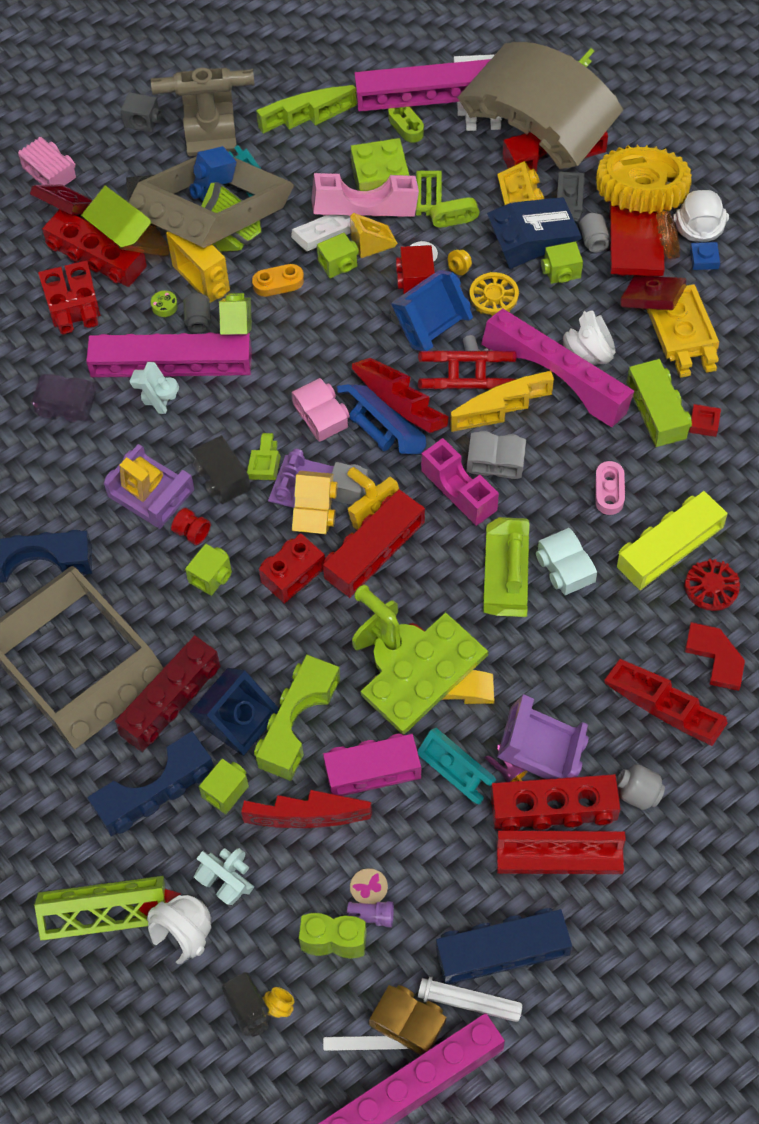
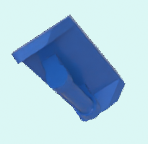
(409, 437)

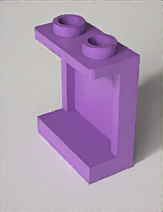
(161, 502)
(542, 742)

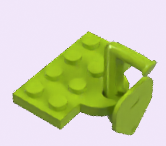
(418, 670)

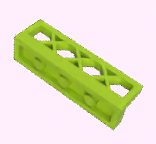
(93, 898)

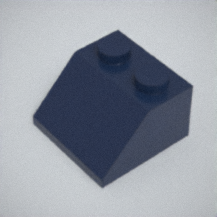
(235, 710)

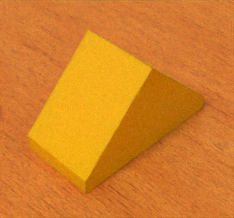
(370, 235)

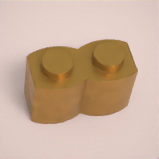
(408, 1020)

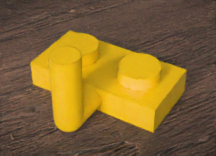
(372, 500)

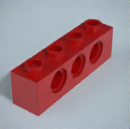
(85, 242)
(568, 791)

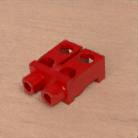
(72, 305)

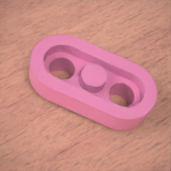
(609, 490)

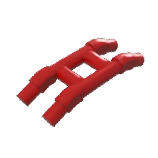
(453, 359)

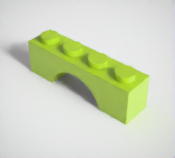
(312, 685)

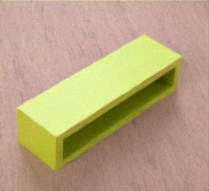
(671, 539)

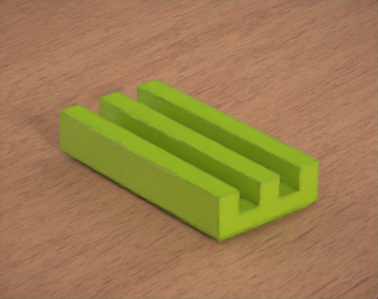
(428, 174)

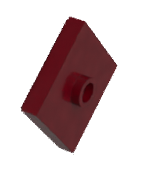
(62, 198)
(653, 292)

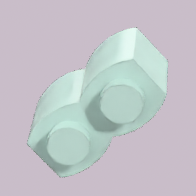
(566, 561)

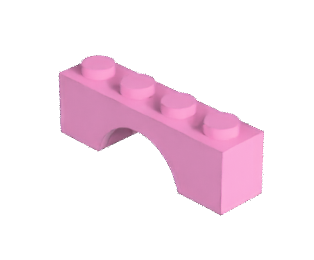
(394, 198)

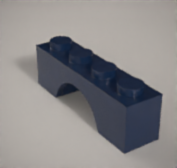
(61, 549)
(121, 805)

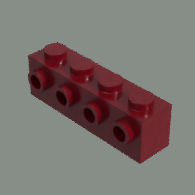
(168, 693)

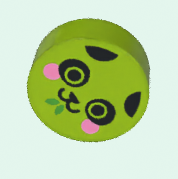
(164, 303)

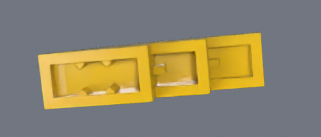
(493, 404)

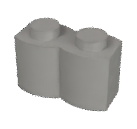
(496, 455)

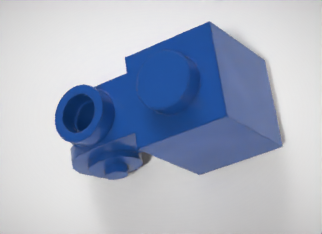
(211, 167)

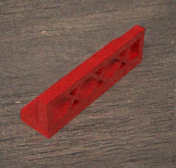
(560, 852)

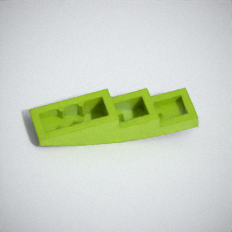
(312, 106)

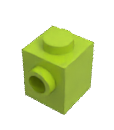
(337, 255)
(562, 262)
(209, 569)
(224, 785)

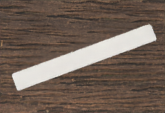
(361, 1043)

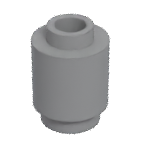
(594, 232)

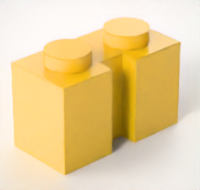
(313, 502)

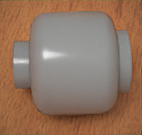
(640, 787)

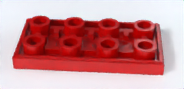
(635, 243)

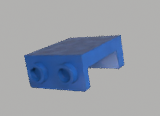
(431, 309)

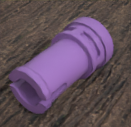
(379, 913)

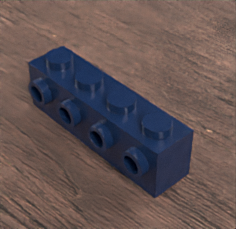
(503, 946)

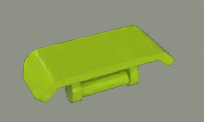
(116, 217)
(506, 567)

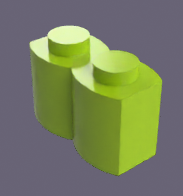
(324, 935)

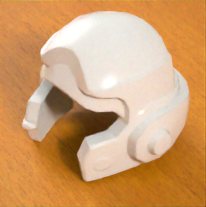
(701, 216)
(592, 341)
(186, 920)

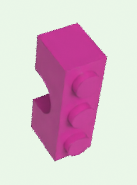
(472, 496)

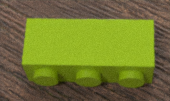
(658, 402)

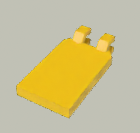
(686, 333)

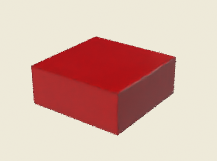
(705, 420)

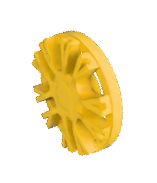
(493, 293)

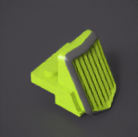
(221, 198)

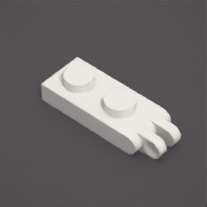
(320, 230)

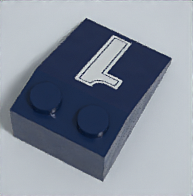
(531, 226)

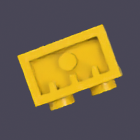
(519, 184)

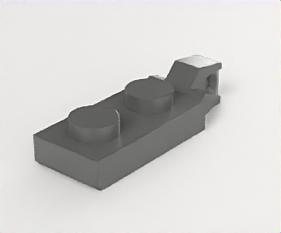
(571, 188)

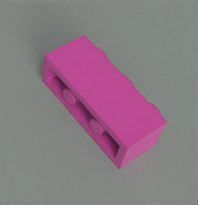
(372, 765)

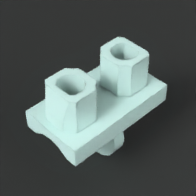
(155, 387)
(234, 884)

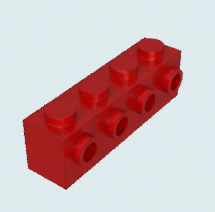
(373, 542)

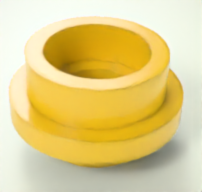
(459, 262)
(279, 1002)

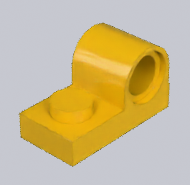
(139, 477)

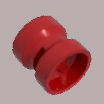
(189, 525)

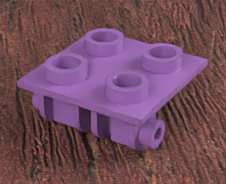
(284, 487)

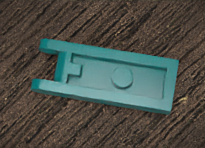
(454, 764)

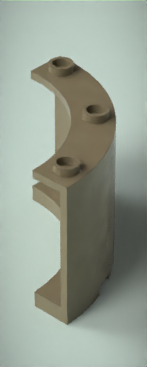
(544, 95)

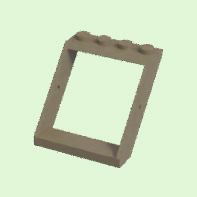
(203, 227)
(107, 696)

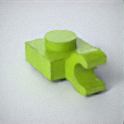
(264, 462)

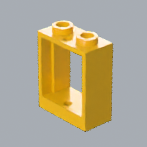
(200, 266)

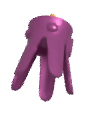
(512, 773)

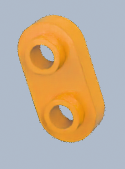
(278, 280)

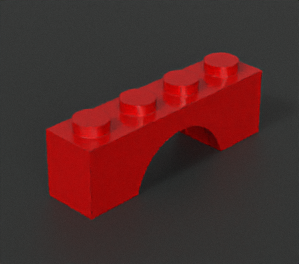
(527, 149)

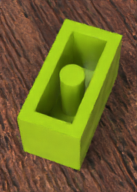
(235, 314)

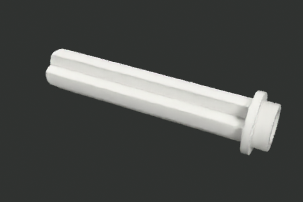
(469, 1000)

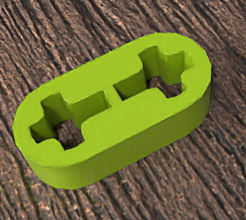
(402, 124)
(454, 212)

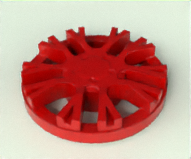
(712, 585)

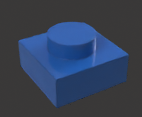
(705, 256)

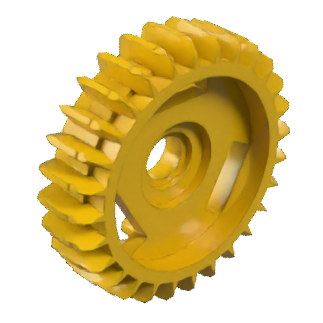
(638, 179)

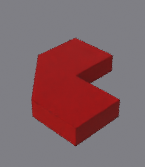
(713, 643)

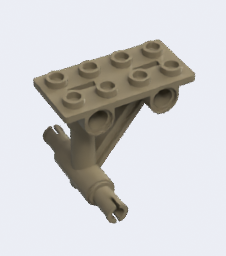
(206, 105)

